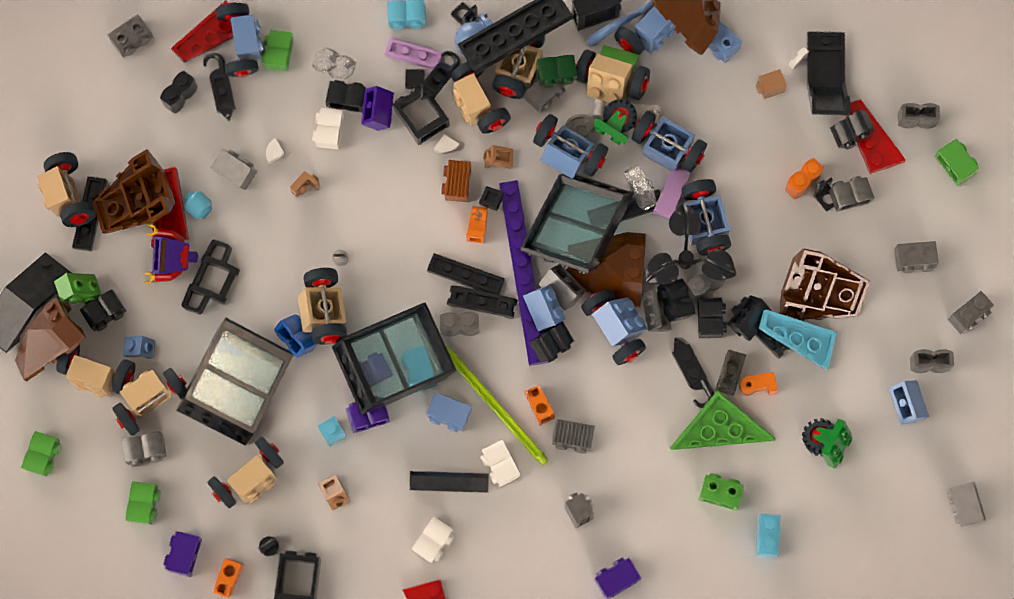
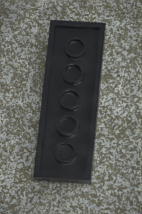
(513, 32)

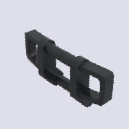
(208, 294)

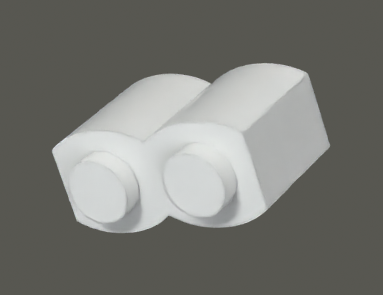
(329, 128)
(500, 463)
(433, 540)

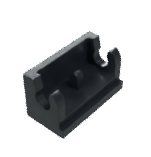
(748, 317)

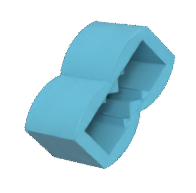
(406, 13)

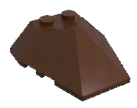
(694, 19)
(136, 196)
(619, 268)
(821, 288)
(48, 338)

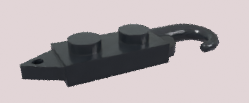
(439, 77)
(221, 86)
(691, 370)

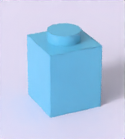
(331, 431)

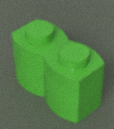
(278, 50)
(41, 454)
(142, 503)

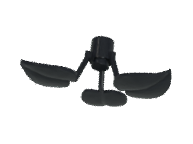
(664, 271)

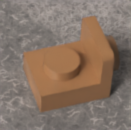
(498, 156)
(301, 185)
(333, 492)

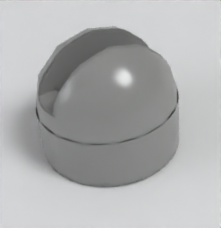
(340, 261)

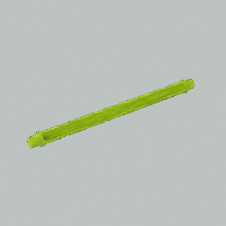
(497, 408)

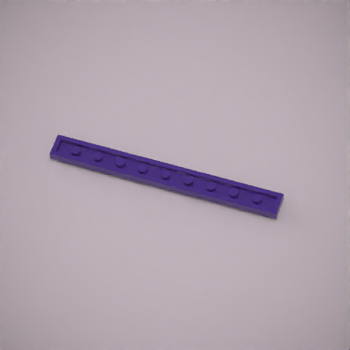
(520, 261)

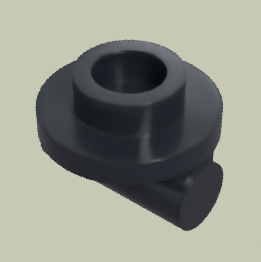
(269, 546)

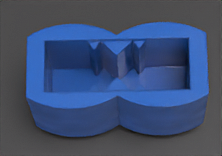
(290, 332)

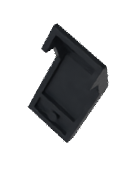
(827, 73)
(25, 296)

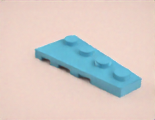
(802, 337)

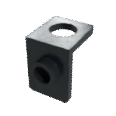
(470, 15)
(822, 189)

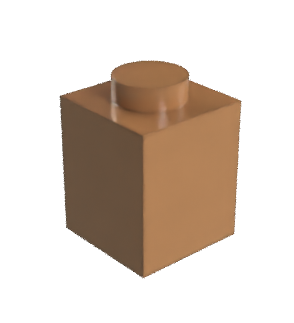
(771, 84)

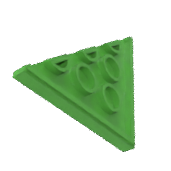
(720, 424)

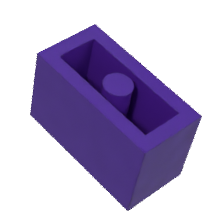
(377, 108)
(182, 553)
(617, 578)

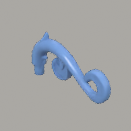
(602, 33)

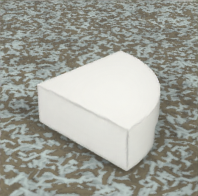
(802, 55)
(446, 145)
(274, 151)

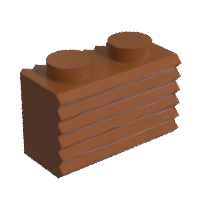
(457, 180)

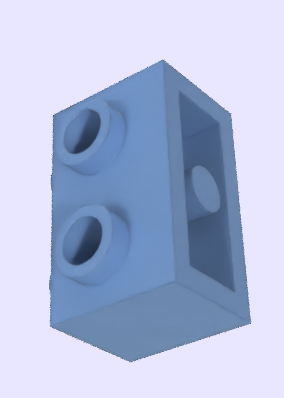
(725, 44)
(544, 307)
(908, 402)
(448, 412)

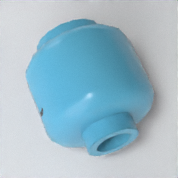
(198, 205)

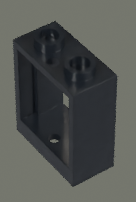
(594, 12)
(427, 131)
(293, 557)

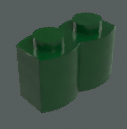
(556, 70)

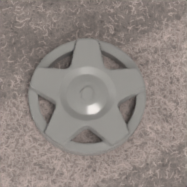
(583, 128)

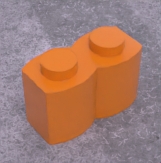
(803, 179)

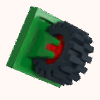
(618, 118)
(827, 440)

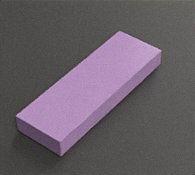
(413, 54)
(671, 192)

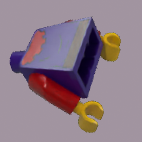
(170, 255)

